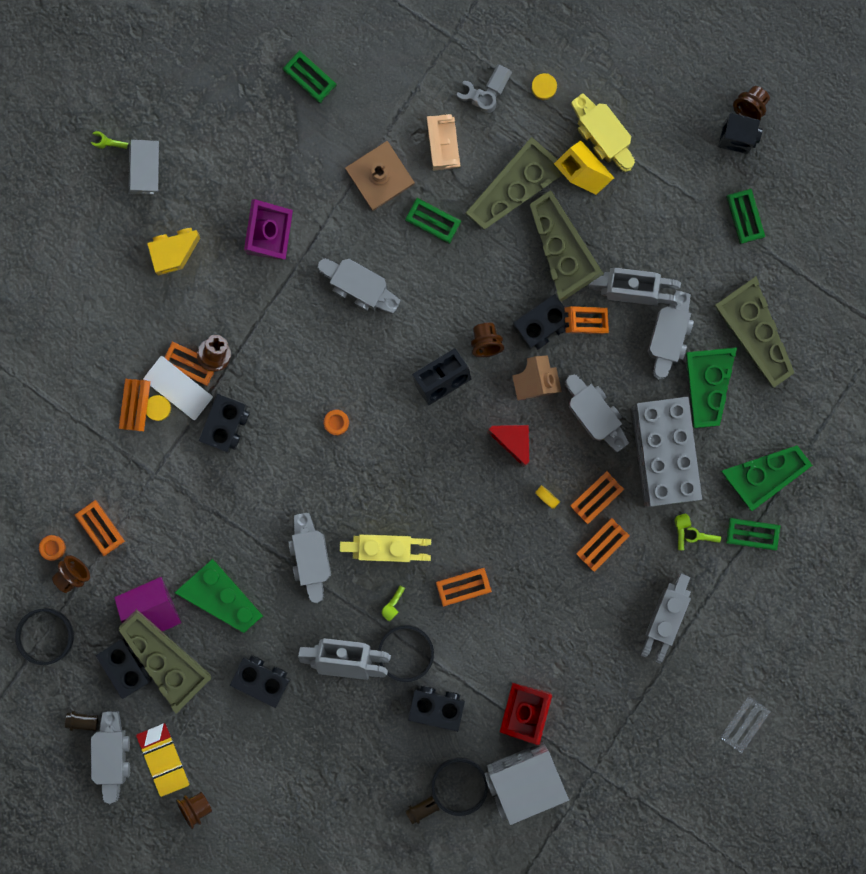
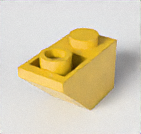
(584, 168)
(172, 252)

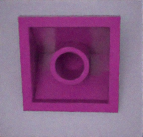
(268, 230)
(152, 601)

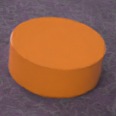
(336, 422)
(52, 547)

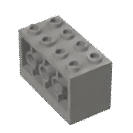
(666, 452)
(525, 784)

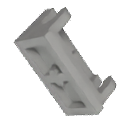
(143, 167)

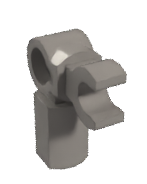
(487, 99)

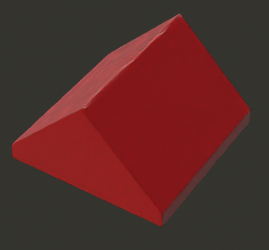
(514, 440)
(526, 713)

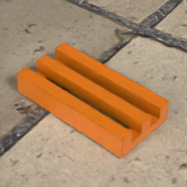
(572, 320)
(170, 354)
(131, 404)
(612, 482)
(112, 545)
(587, 560)
(484, 580)

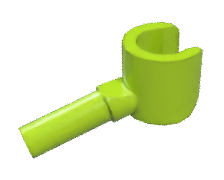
(108, 142)
(682, 521)
(702, 536)
(389, 611)

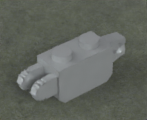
(360, 284)
(635, 287)
(669, 334)
(595, 414)
(311, 556)
(667, 617)
(344, 659)
(109, 756)

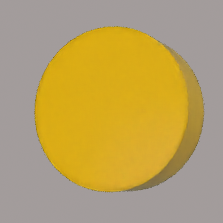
(544, 86)
(158, 408)
(547, 497)

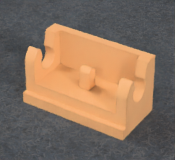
(443, 142)

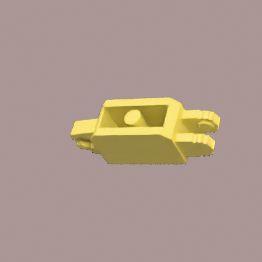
(604, 131)
(385, 548)

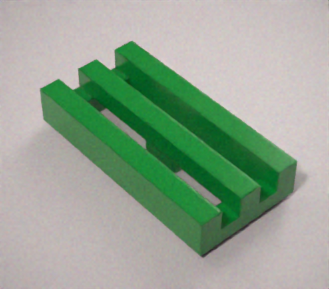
(324, 91)
(413, 211)
(751, 237)
(731, 531)

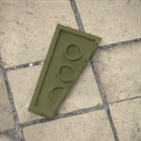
(520, 180)
(566, 252)
(752, 324)
(169, 666)

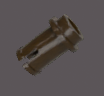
(81, 721)
(420, 811)

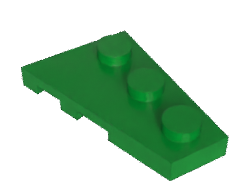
(708, 384)
(766, 475)
(220, 596)

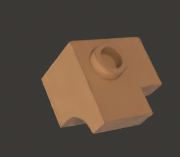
(536, 379)

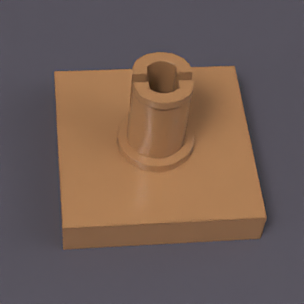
(379, 176)

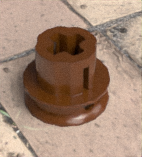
(752, 103)
(486, 340)
(211, 359)
(70, 574)
(194, 808)

